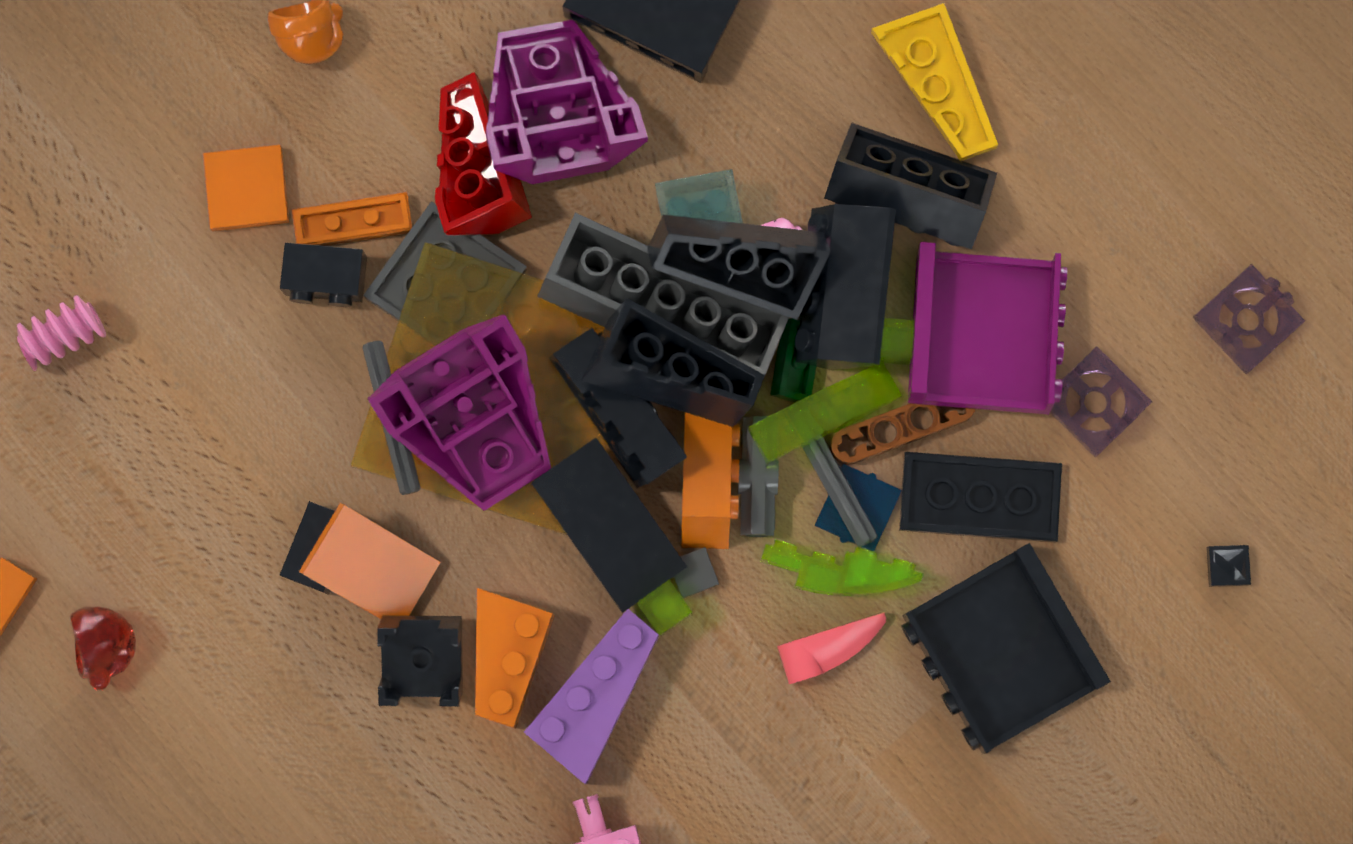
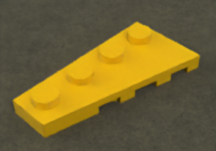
(937, 73)

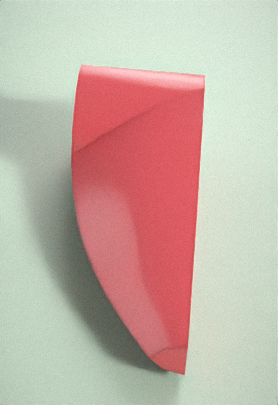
(827, 649)

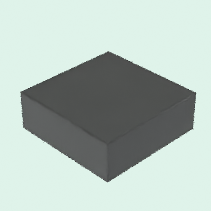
(698, 574)

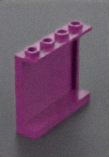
(986, 331)

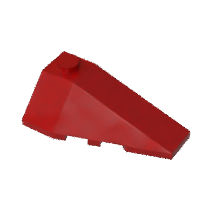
(470, 192)

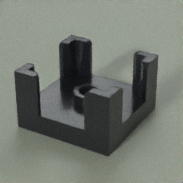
(420, 658)

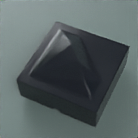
(1228, 565)

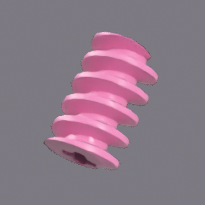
(59, 332)

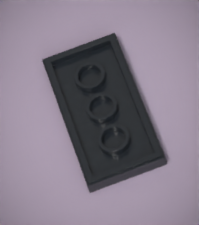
(980, 497)
(609, 525)

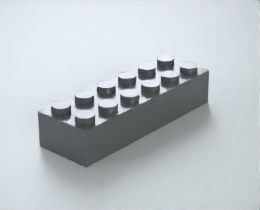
(603, 268)

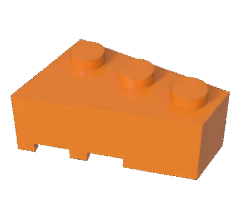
(707, 482)
(507, 655)

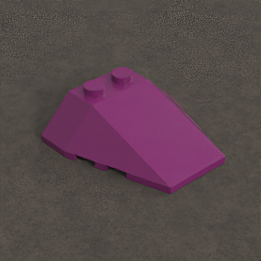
(557, 107)
(469, 412)

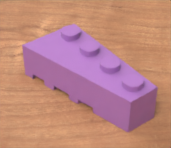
(588, 705)

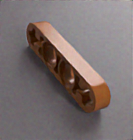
(904, 429)

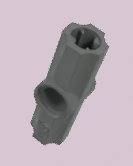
(757, 486)

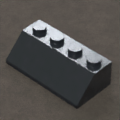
(925, 187)
(848, 302)

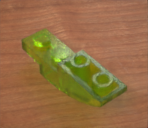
(857, 576)

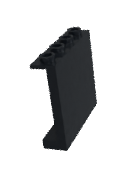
(667, 31)
(1004, 649)

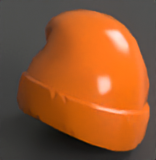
(307, 30)

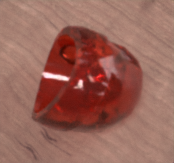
(102, 644)

